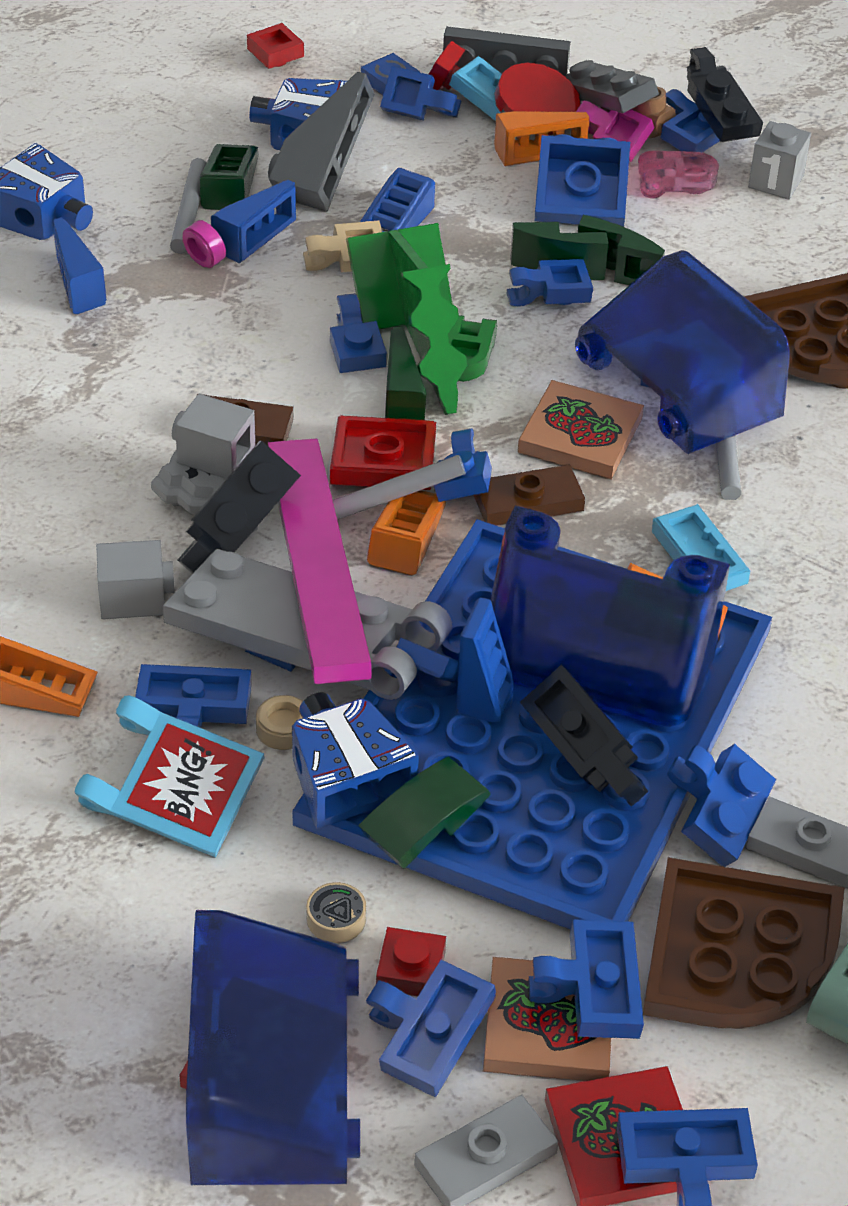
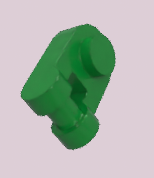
(475, 342)

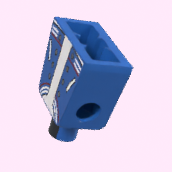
(292, 106)
(38, 190)
(348, 758)

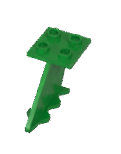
(405, 282)

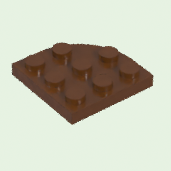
(815, 326)
(739, 945)

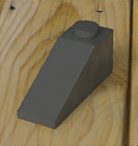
(322, 144)

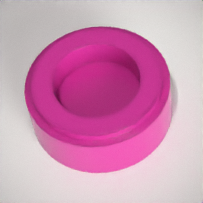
(204, 244)

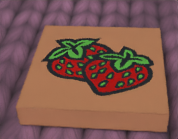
(581, 429)
(537, 1036)

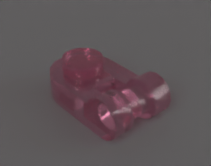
(676, 172)

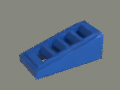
(402, 201)
(252, 220)
(79, 269)
(484, 669)

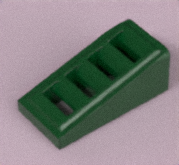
(227, 175)
(404, 384)

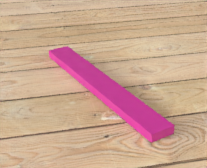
(321, 569)

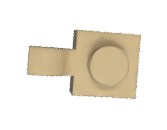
(326, 250)

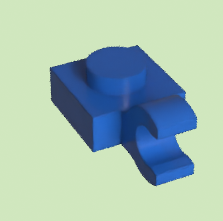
(412, 93)
(555, 280)
(355, 343)
(476, 466)

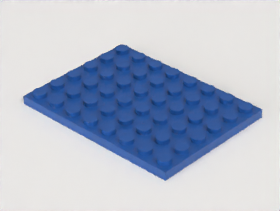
(544, 832)

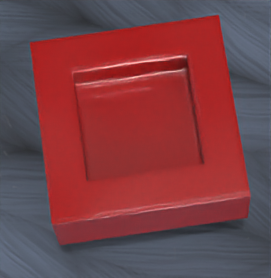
(275, 45)
(446, 66)
(409, 958)

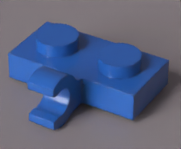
(689, 128)
(196, 692)
(727, 799)
(599, 976)
(432, 1027)
(687, 1149)

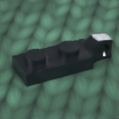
(721, 98)
(238, 505)
(584, 734)

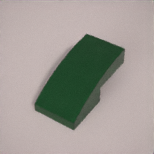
(543, 241)
(628, 251)
(422, 808)

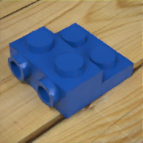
(582, 179)

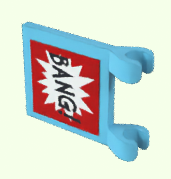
(182, 782)

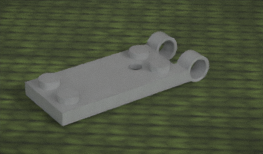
(260, 612)

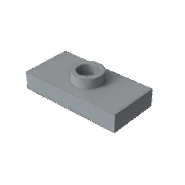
(801, 841)
(486, 1153)

